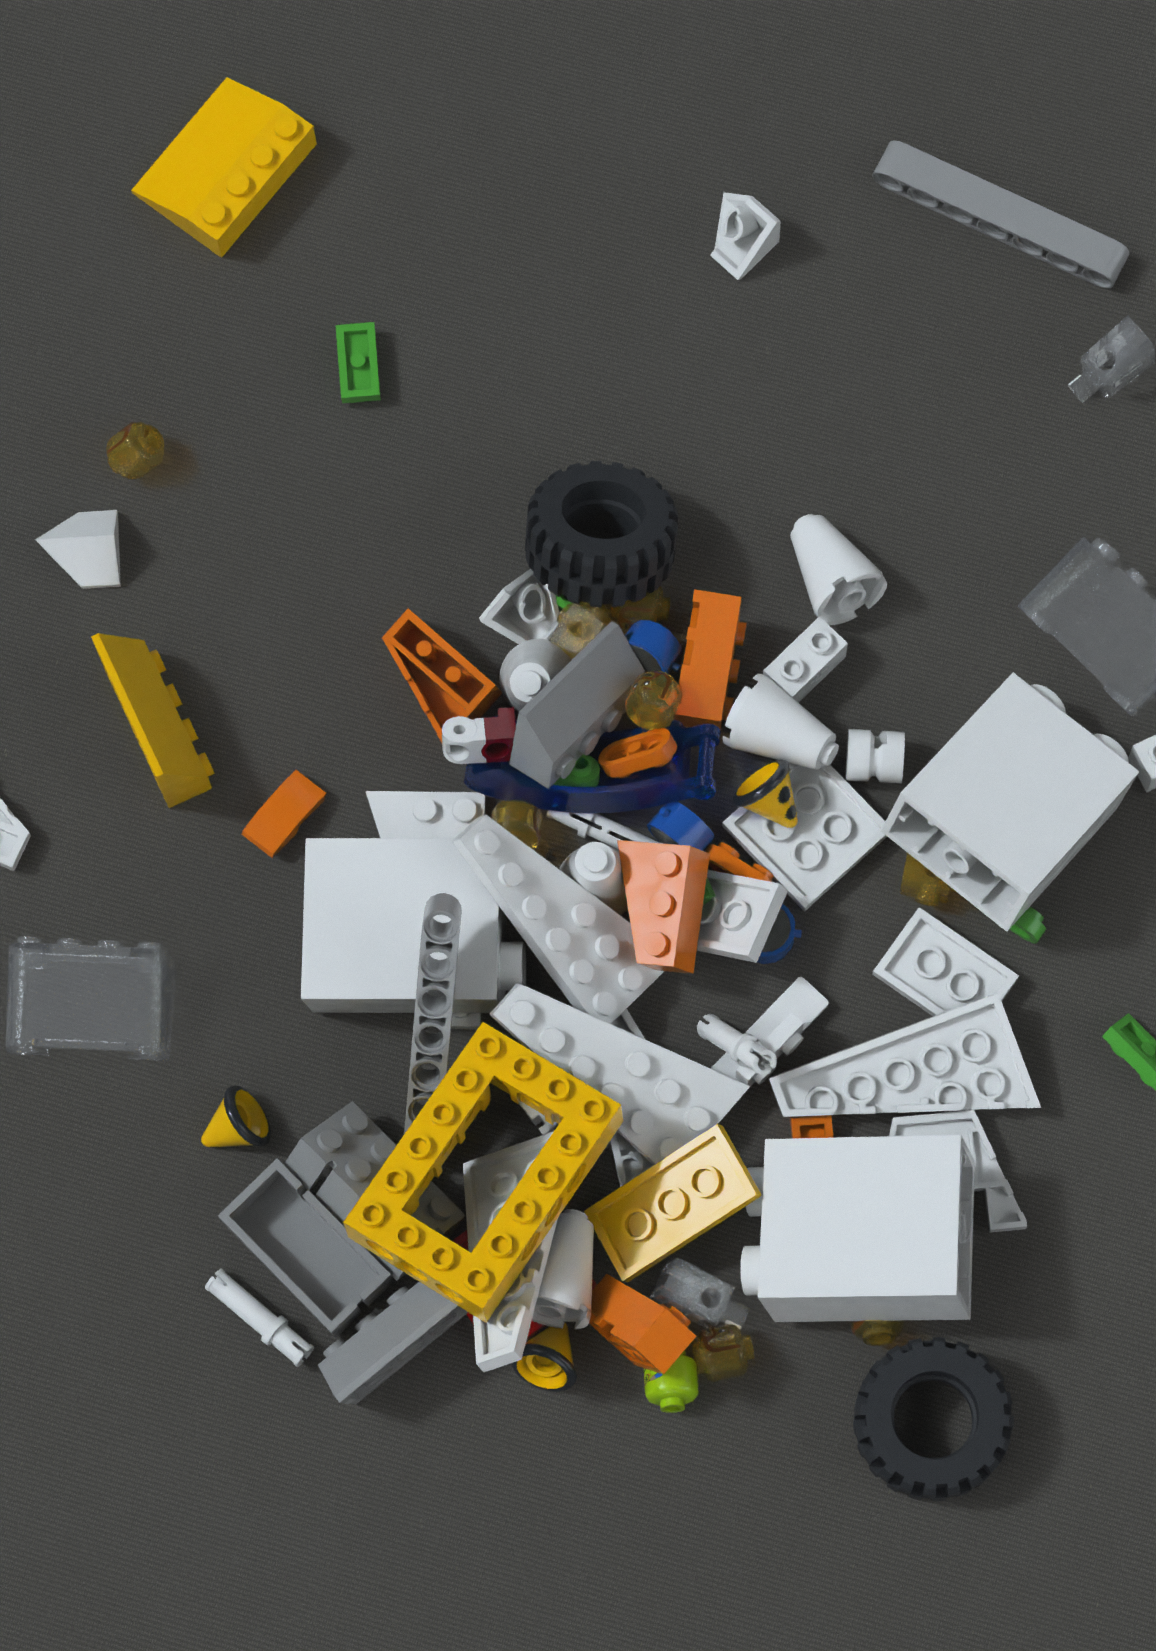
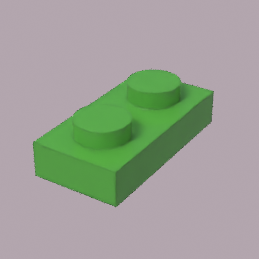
(358, 362)
(1136, 1046)

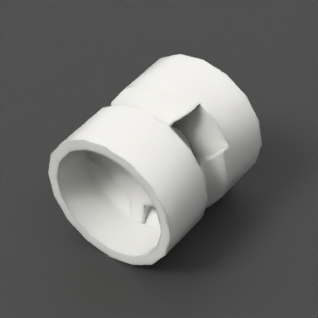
(875, 756)

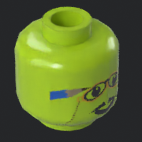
(675, 1387)

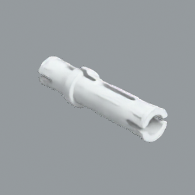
(602, 835)
(742, 1048)
(271, 1328)

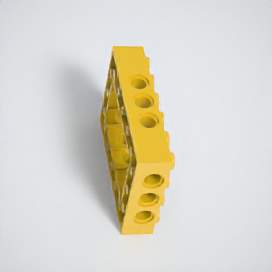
(484, 1276)

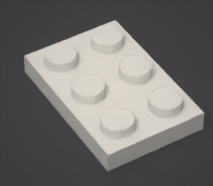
(739, 915)
(940, 967)

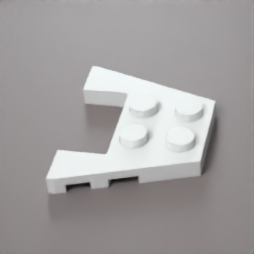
(1001, 1205)

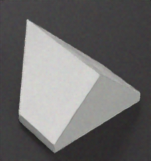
(744, 233)
(87, 548)
(523, 610)

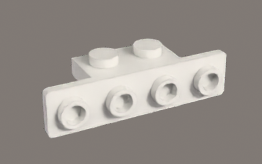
(778, 1028)

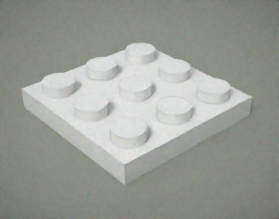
(830, 837)

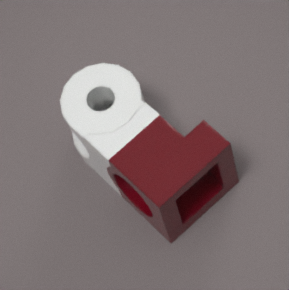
(479, 739)

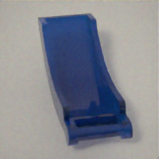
(638, 791)

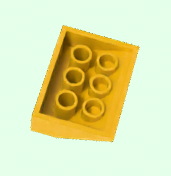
(226, 164)
(154, 717)

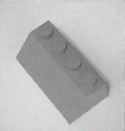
(575, 708)
(387, 1341)

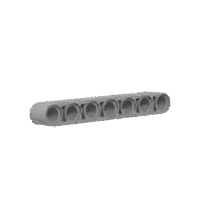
(1001, 214)
(430, 1009)

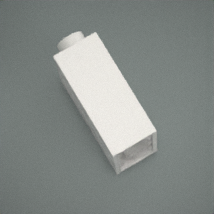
(1010, 800)
(367, 926)
(863, 1229)

